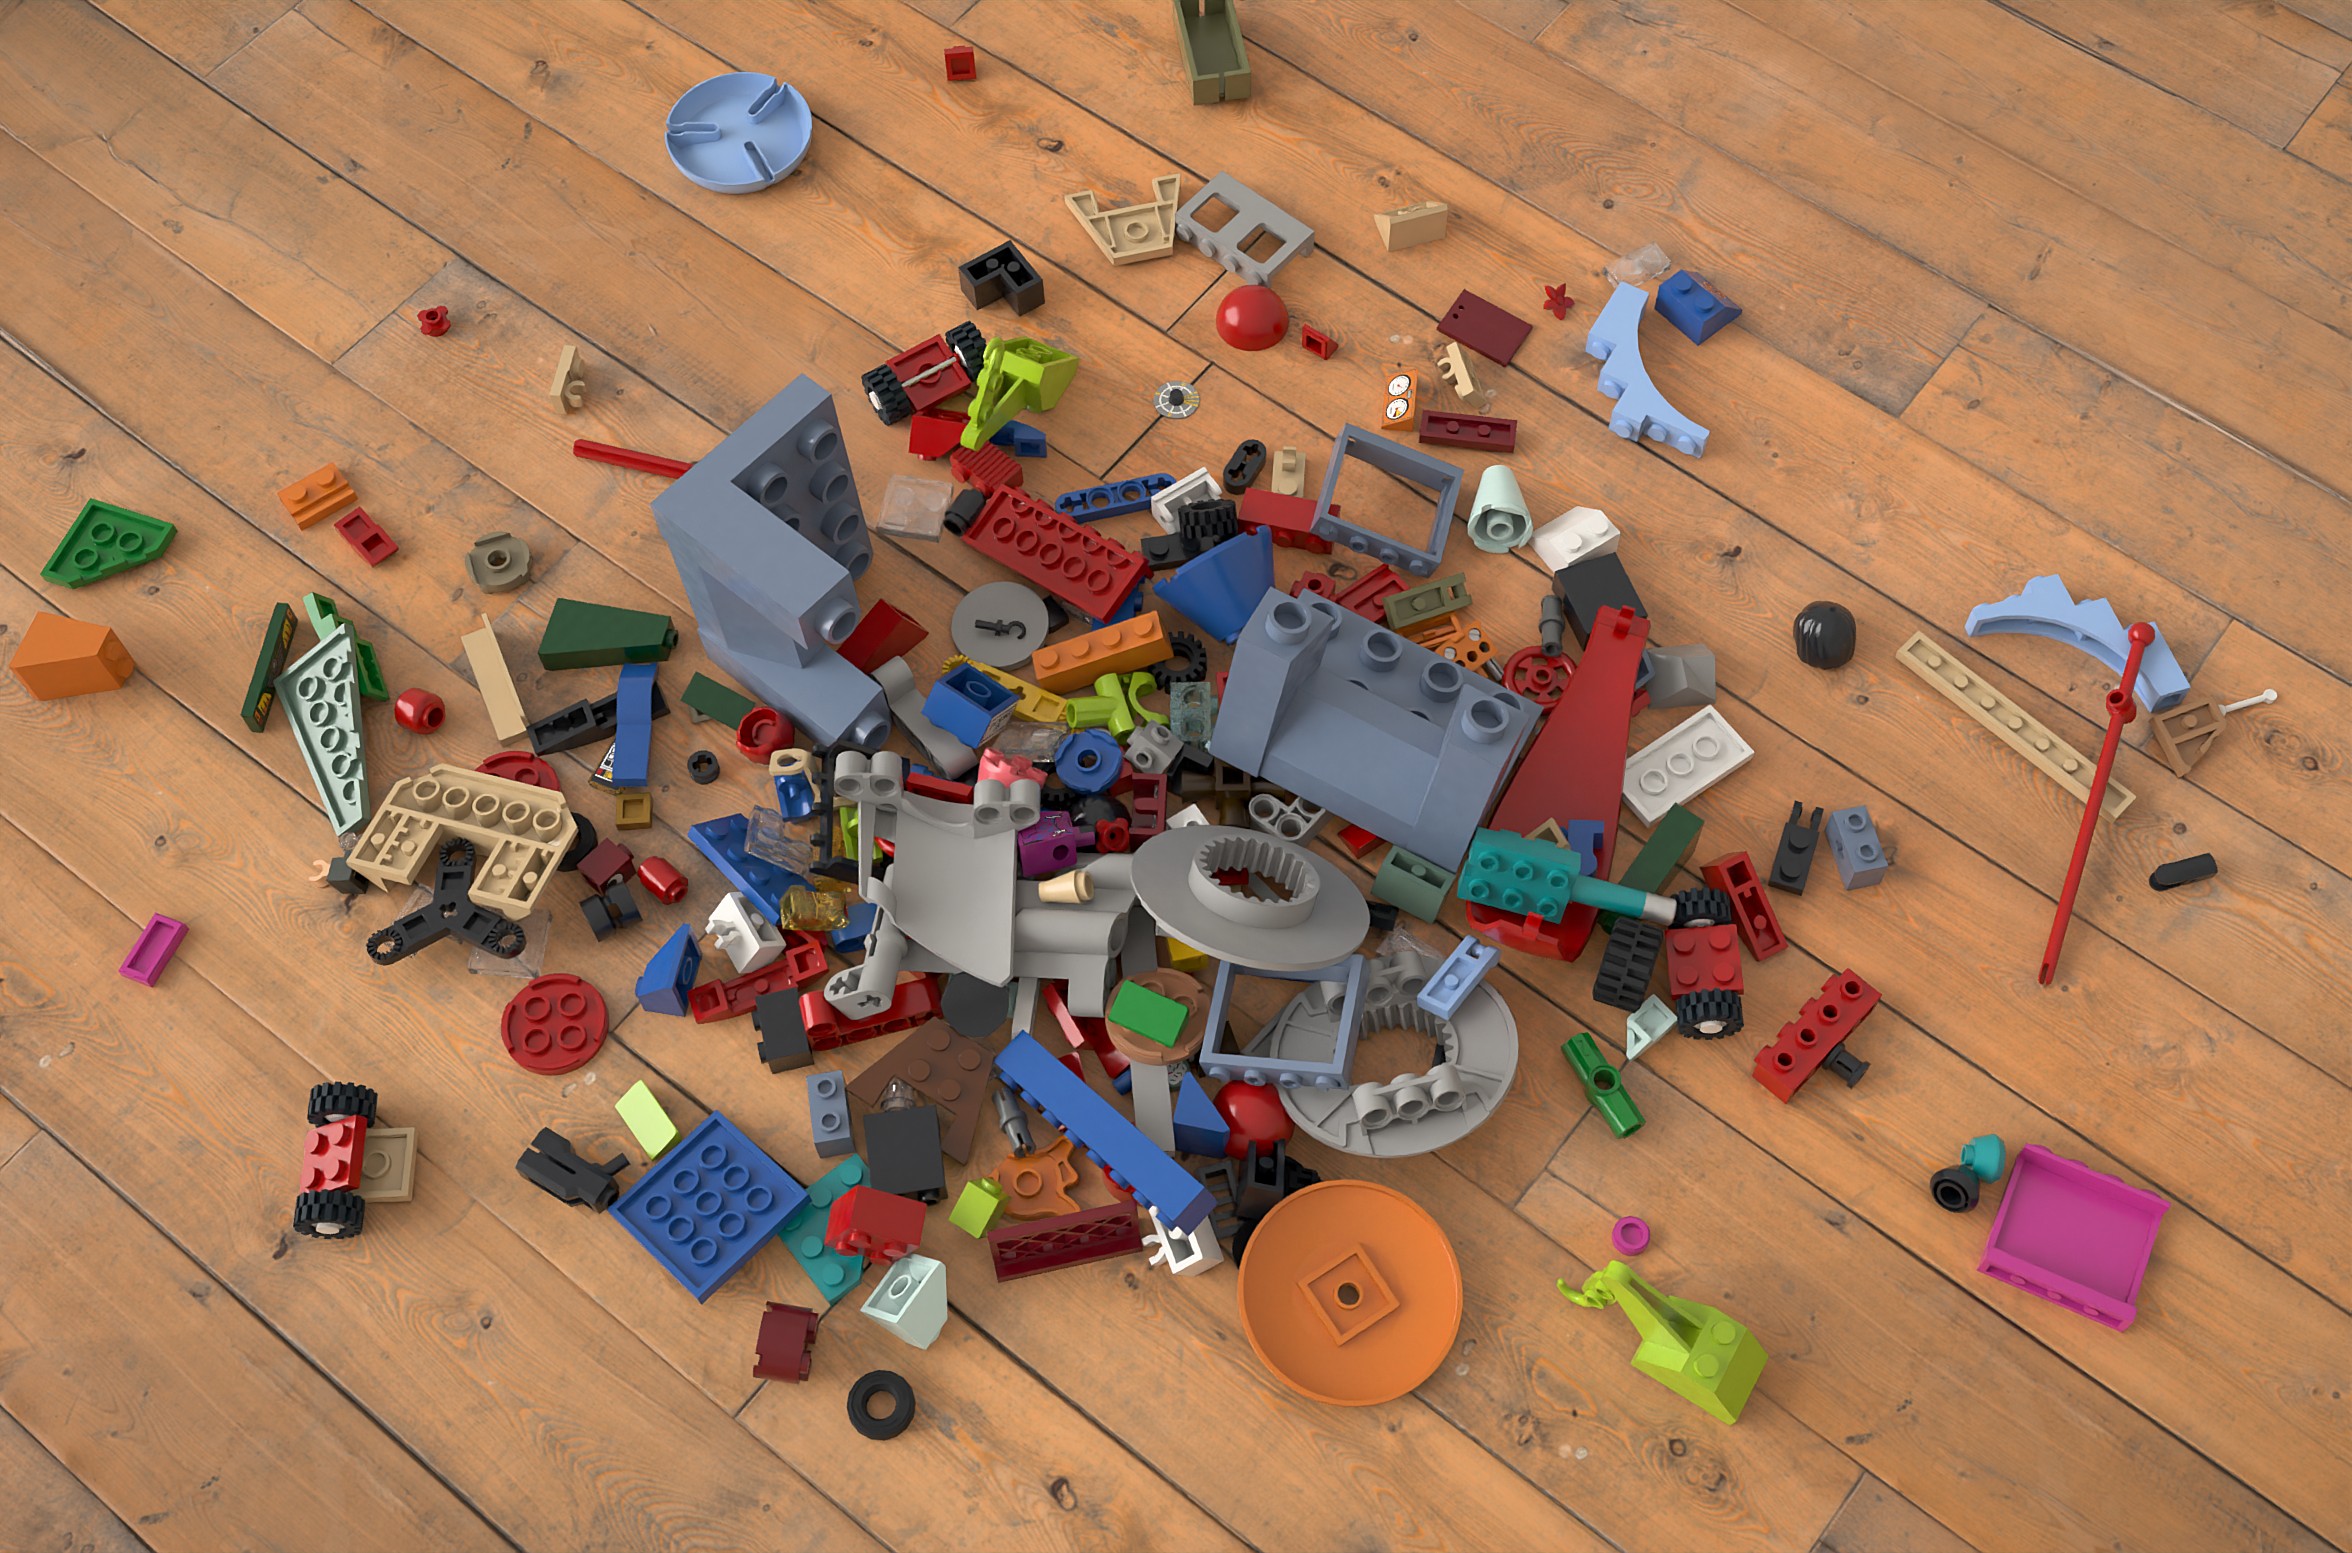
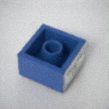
(970, 705)

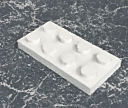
(1682, 765)

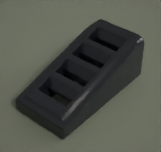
(1223, 1168)

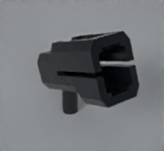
(568, 1176)

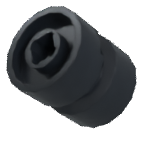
(599, 916)

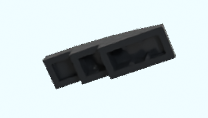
(585, 723)

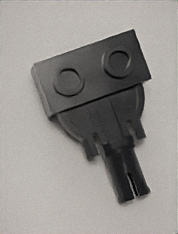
(1269, 1180)

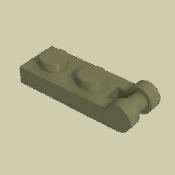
(1426, 601)

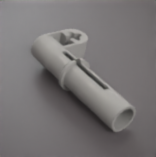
(871, 986)

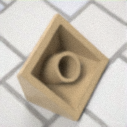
(1412, 224)

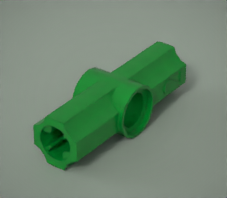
(1612, 1103)

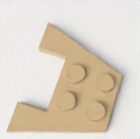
(1132, 231)

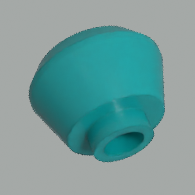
(1985, 1157)

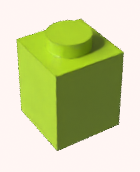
(980, 1207)

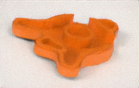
(1039, 1182)

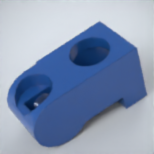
(1583, 837)

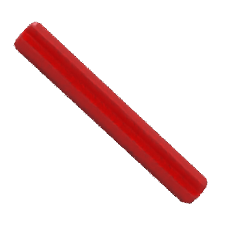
(630, 459)

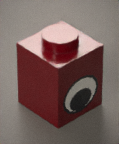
(607, 866)

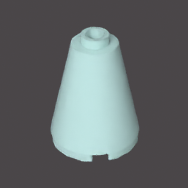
(1499, 512)

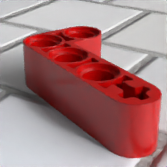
(829, 1028)

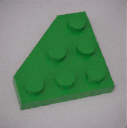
(105, 543)

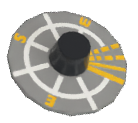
(1176, 400)

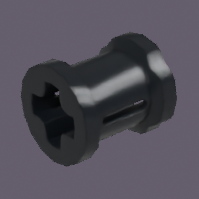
(1846, 1065)

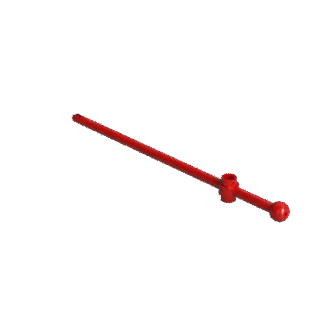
(2122, 711)

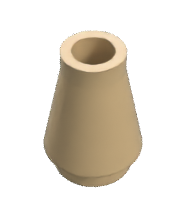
(1068, 888)

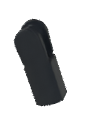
(2183, 872)

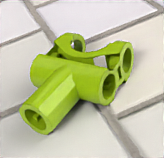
(1114, 707)

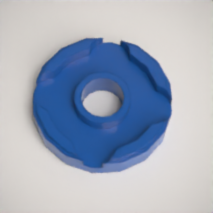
(1092, 779)

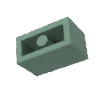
(1413, 884)

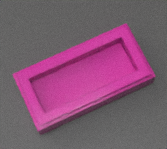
(153, 950)

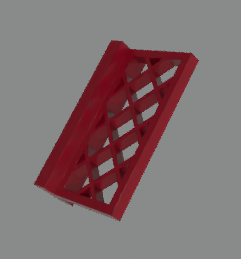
(1065, 1241)

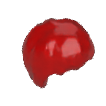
(763, 733)

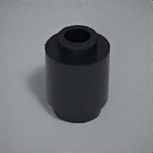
(964, 511)

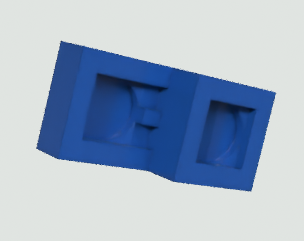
(1024, 438)

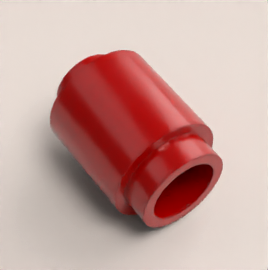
(663, 880)

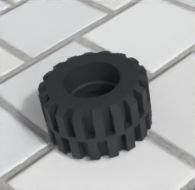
(1627, 964)

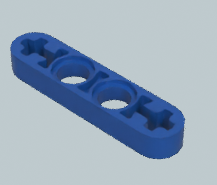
(1114, 493)

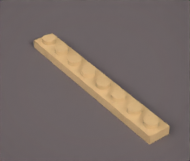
(2011, 723)

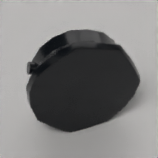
(974, 1005)

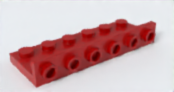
(1056, 552)

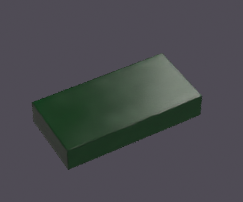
(716, 701)

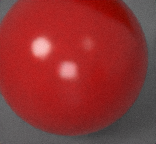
(1252, 318)
(1253, 1115)

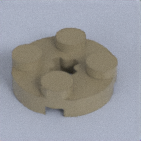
(504, 577)

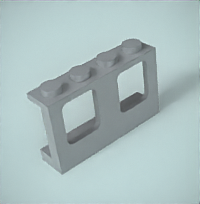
(1252, 213)

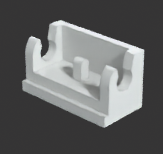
(1190, 489)

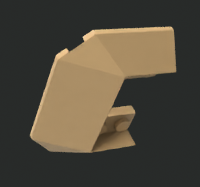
(511, 822)

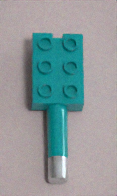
(1542, 878)

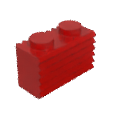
(985, 469)

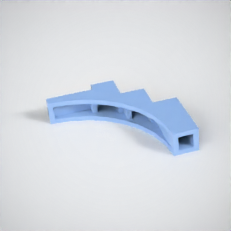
(1624, 378)
(2090, 626)

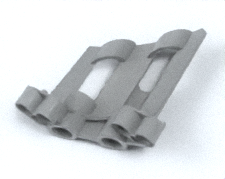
(1064, 938)

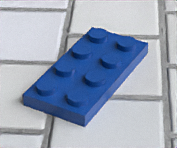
(756, 878)

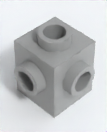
(1152, 748)

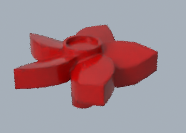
(1557, 301)

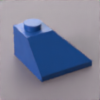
(671, 974)

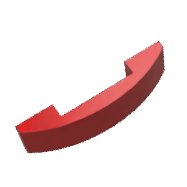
(727, 1000)

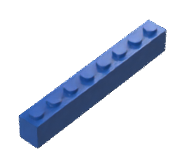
(1106, 1133)

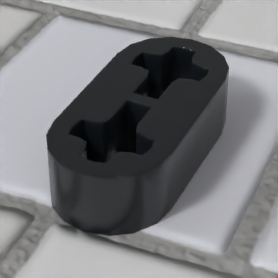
(1239, 464)

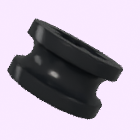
(694, 764)

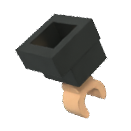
(340, 876)

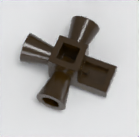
(1232, 791)

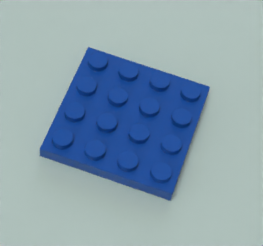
(709, 1206)

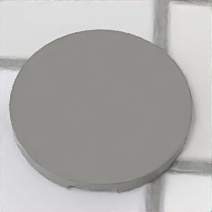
(1004, 602)

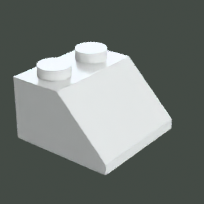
(1575, 538)

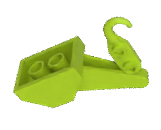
(1016, 377)
(1683, 1341)

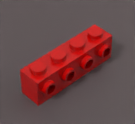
(1814, 1036)

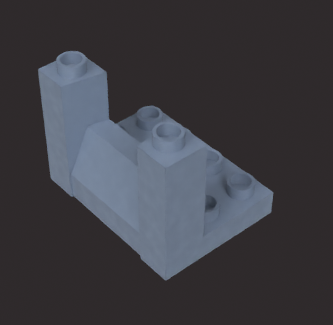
(770, 561)
(1369, 725)

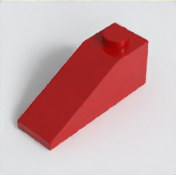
(1748, 903)

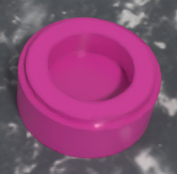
(1631, 1236)

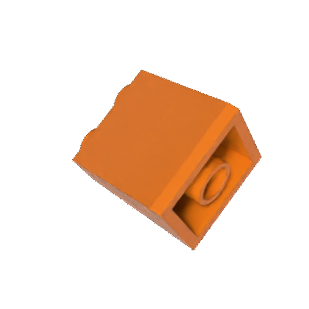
(70, 658)

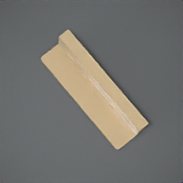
(496, 684)

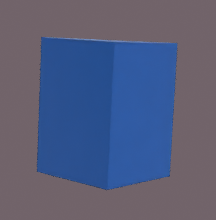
(1197, 1123)

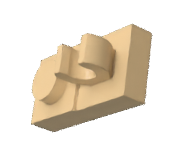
(1464, 373)
(567, 382)
(1288, 472)

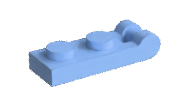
(1458, 977)

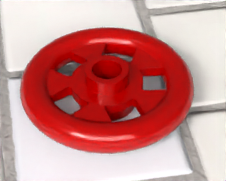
(1523, 660)

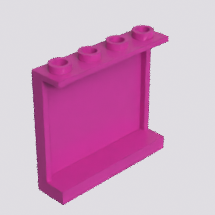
(2073, 1236)

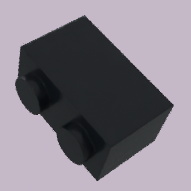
(782, 1031)

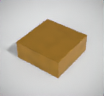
(634, 811)

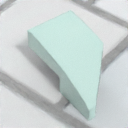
(1648, 1026)

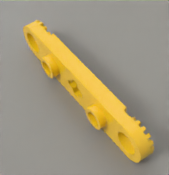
(1037, 703)

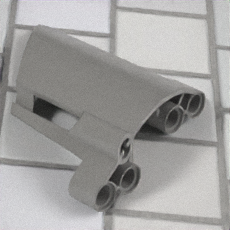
(949, 861)

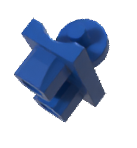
(794, 797)

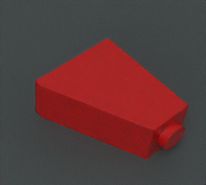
(881, 636)

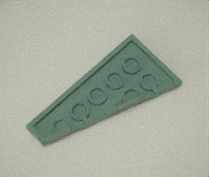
(326, 718)

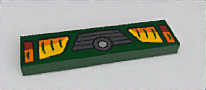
(269, 667)

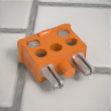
(1474, 645)

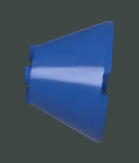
(1223, 584)

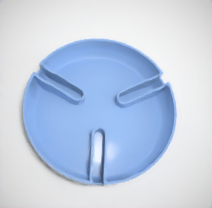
(739, 132)

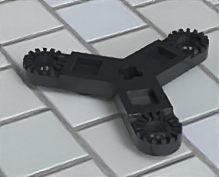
(429, 924)

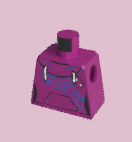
(1051, 843)

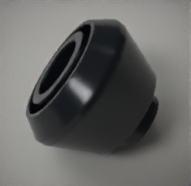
(1956, 1188)

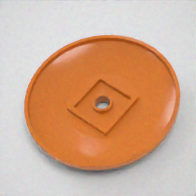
(1403, 1281)

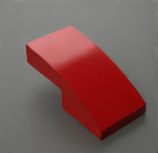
(365, 537)

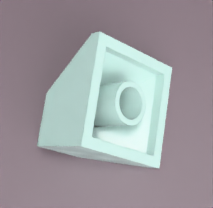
(911, 1300)

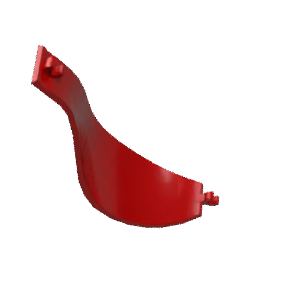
(1573, 774)

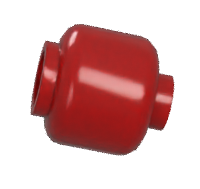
(419, 711)

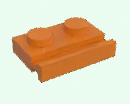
(317, 496)

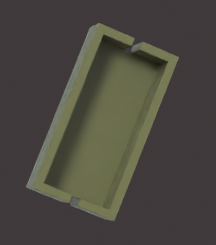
(1212, 50)

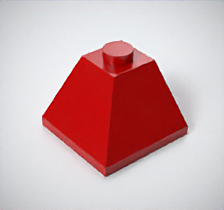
(936, 432)

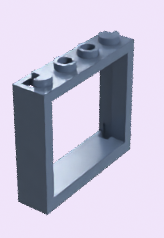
(1402, 462)
(1287, 1072)

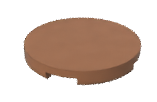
(1177, 987)

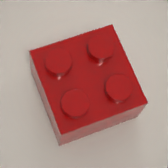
(875, 1225)

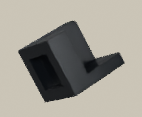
(1189, 760)

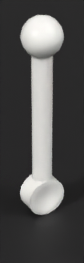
(2268, 696)

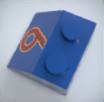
(1695, 305)

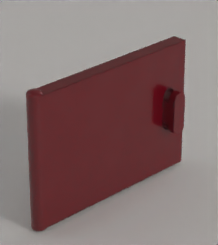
(1484, 328)

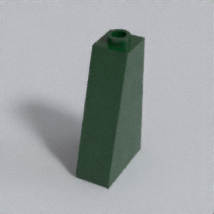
(604, 636)
(1660, 858)

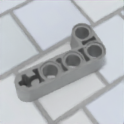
(905, 705)
(1288, 819)

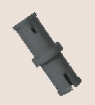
(1551, 625)
(1013, 1122)

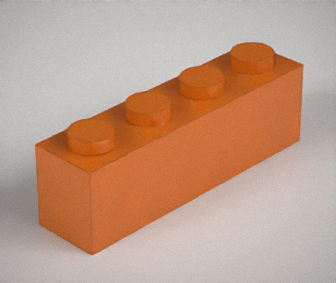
(1102, 652)

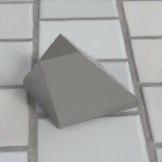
(1682, 676)

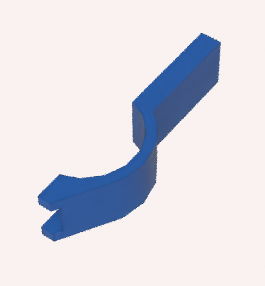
(634, 725)

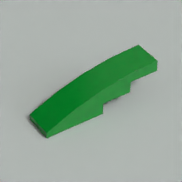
(326, 620)

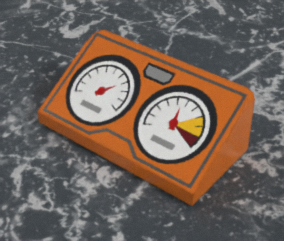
(1400, 400)

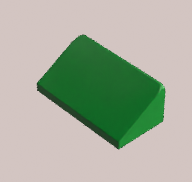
(1149, 1014)

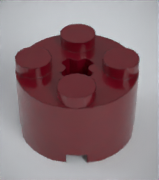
(784, 1343)

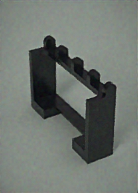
(839, 867)

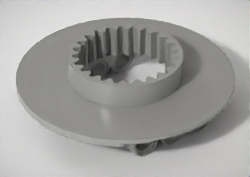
(1305, 934)
(1413, 1111)

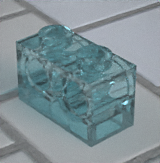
(1192, 719)

